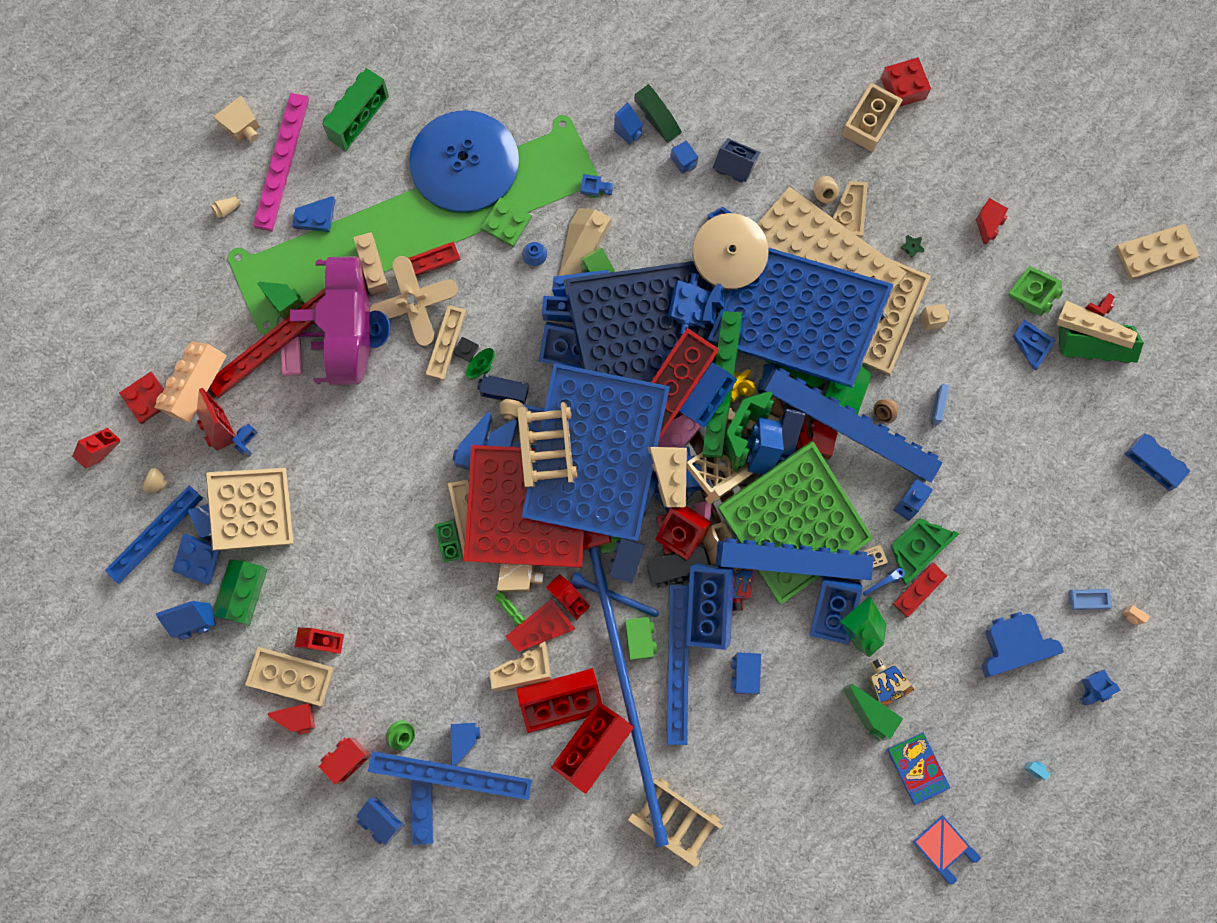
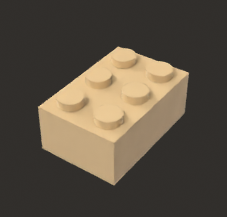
(871, 117)

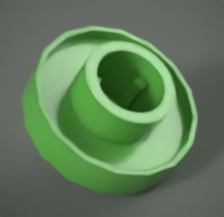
(400, 735)

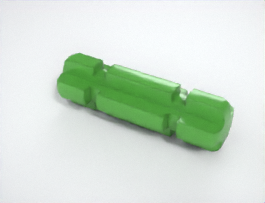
(509, 608)

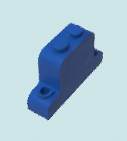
(1017, 644)

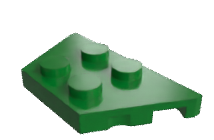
(920, 546)

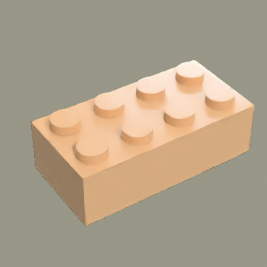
(191, 373)

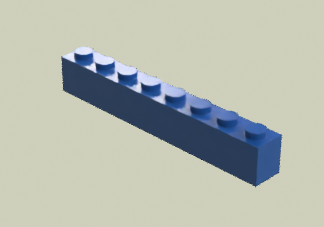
(794, 560)

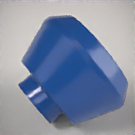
(532, 257)

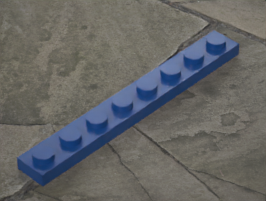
(678, 666)
(449, 775)

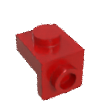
(1104, 306)

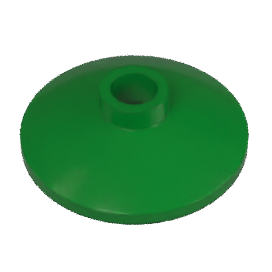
(480, 363)

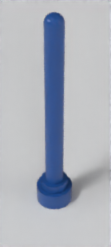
(579, 581)

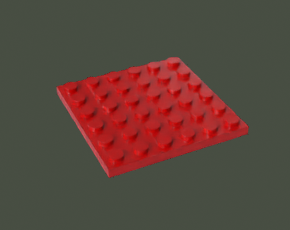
(495, 519)

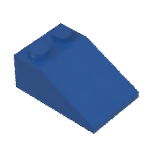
(834, 602)

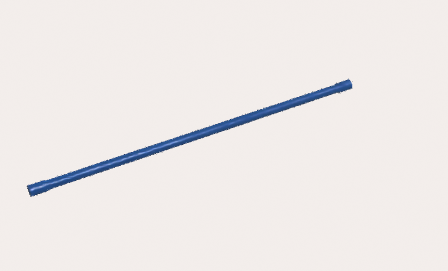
(658, 827)

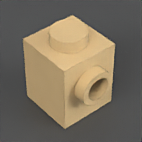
(934, 317)

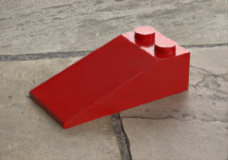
(213, 421)

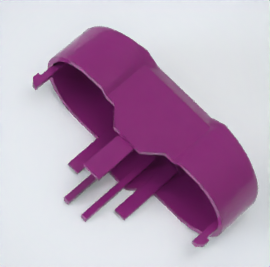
(344, 319)

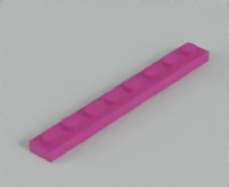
(281, 162)

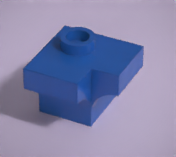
(1098, 687)

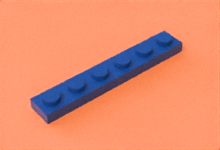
(153, 534)

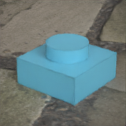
(1037, 769)

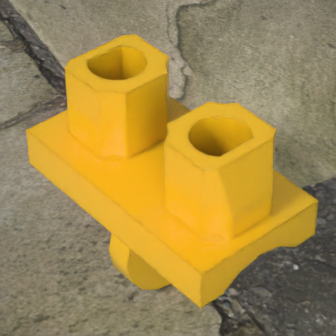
(743, 385)

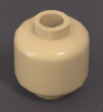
(825, 189)

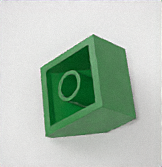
(281, 297)
(865, 627)

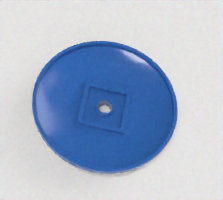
(467, 183)

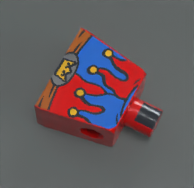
(742, 587)

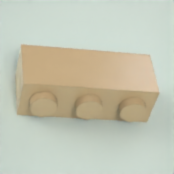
(371, 263)

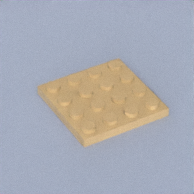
(249, 509)

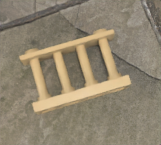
(528, 437)
(674, 841)

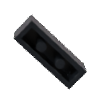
(673, 568)

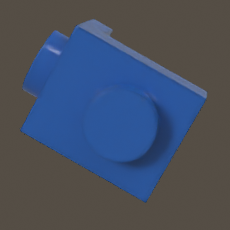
(243, 437)

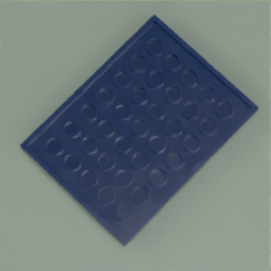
(625, 320)

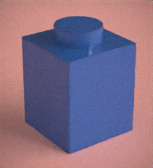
(684, 157)

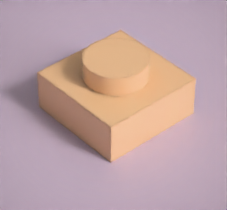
(1135, 615)

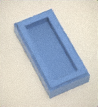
(939, 405)
(1090, 599)

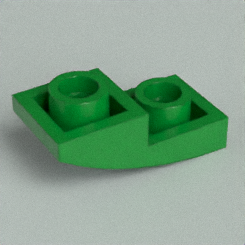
(448, 541)

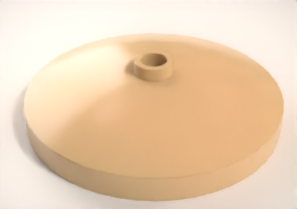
(729, 268)

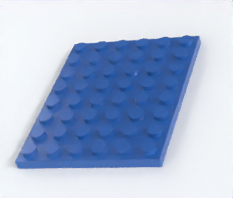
(808, 316)
(609, 441)

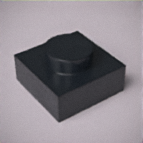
(466, 349)

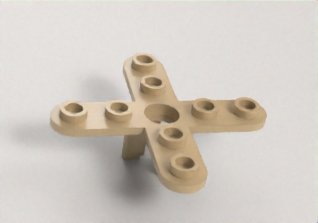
(426, 296)

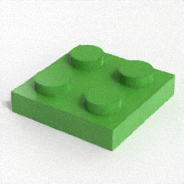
(506, 222)

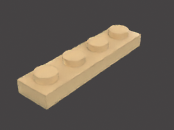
(446, 343)

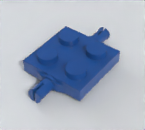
(688, 304)

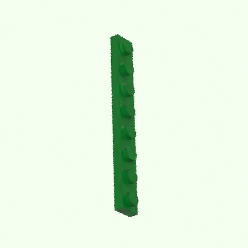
(726, 359)

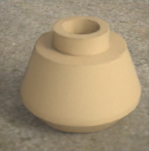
(509, 409)
(154, 481)

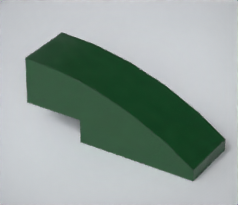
(657, 113)

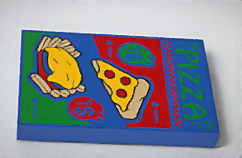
(918, 768)

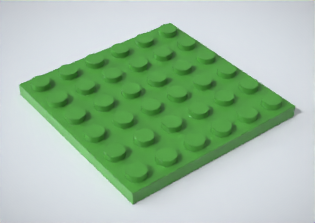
(796, 506)

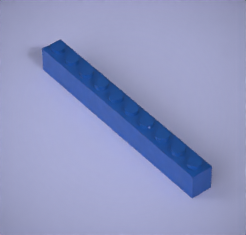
(852, 425)

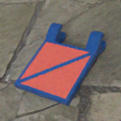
(943, 846)

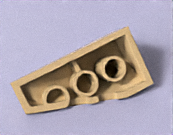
(584, 235)

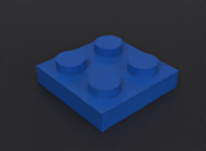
(196, 559)

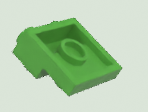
(1036, 291)

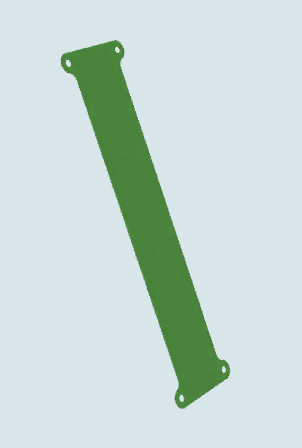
(409, 224)

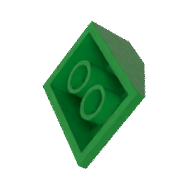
(873, 715)

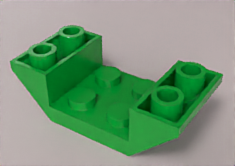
(750, 409)

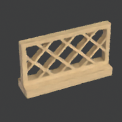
(726, 484)

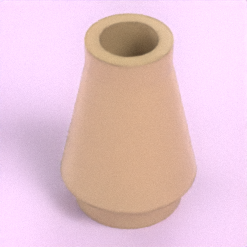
(223, 207)

